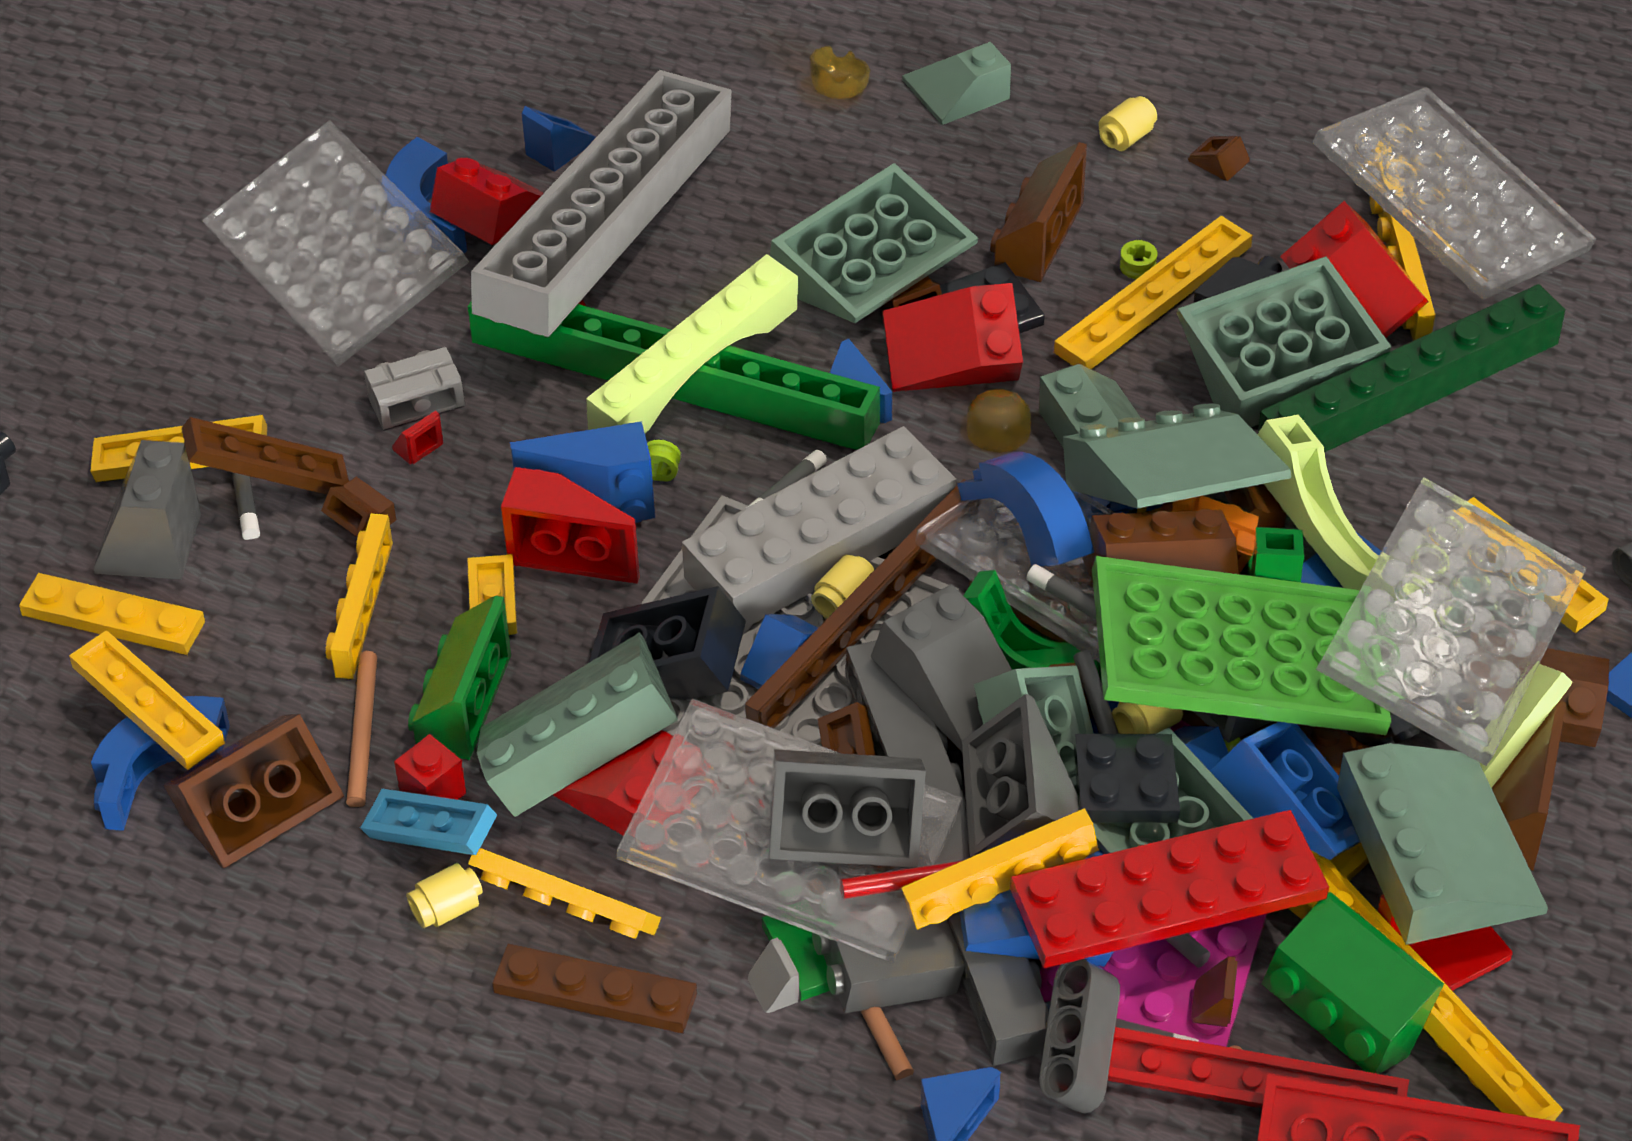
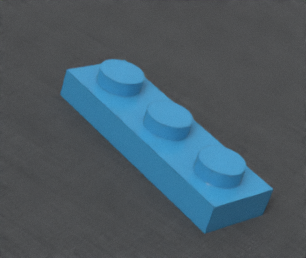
(429, 821)

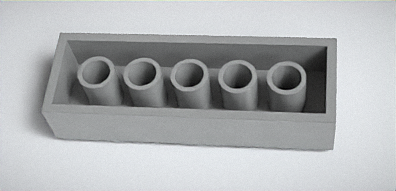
(799, 533)

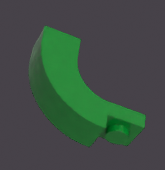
(1277, 554)
(1017, 642)

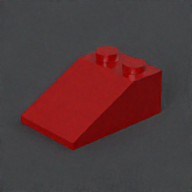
(480, 198)
(1363, 264)
(954, 339)
(567, 528)
(618, 786)

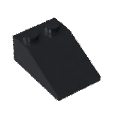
(688, 636)

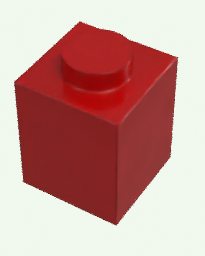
(430, 770)

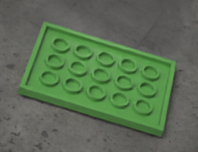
(1224, 645)

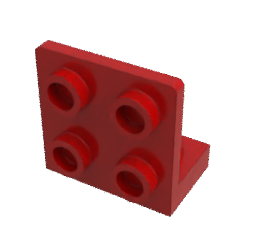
(1458, 956)

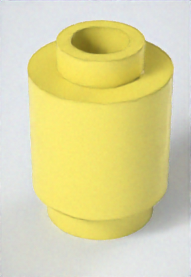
(1127, 123)
(840, 583)
(1144, 719)
(444, 896)

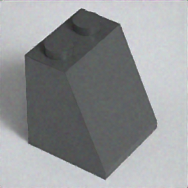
(152, 515)

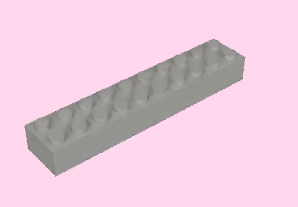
(600, 203)

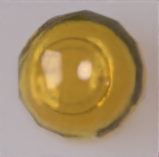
(836, 75)
(998, 421)

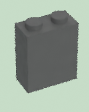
(923, 970)

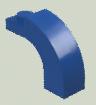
(414, 174)
(1040, 503)
(131, 754)

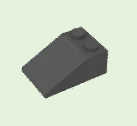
(938, 656)
(1013, 777)

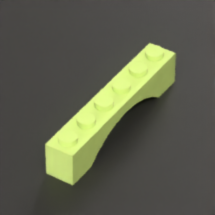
(745, 307)
(1312, 501)

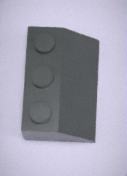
(846, 808)

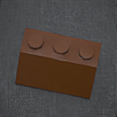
(1042, 214)
(1166, 538)
(1585, 696)
(1527, 785)
(254, 789)

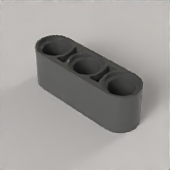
(1079, 1035)

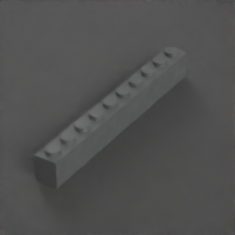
(998, 987)

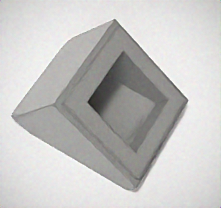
(775, 978)

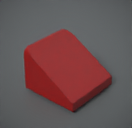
(420, 439)

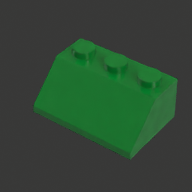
(464, 678)
(1353, 985)

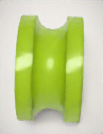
(1133, 250)
(664, 459)

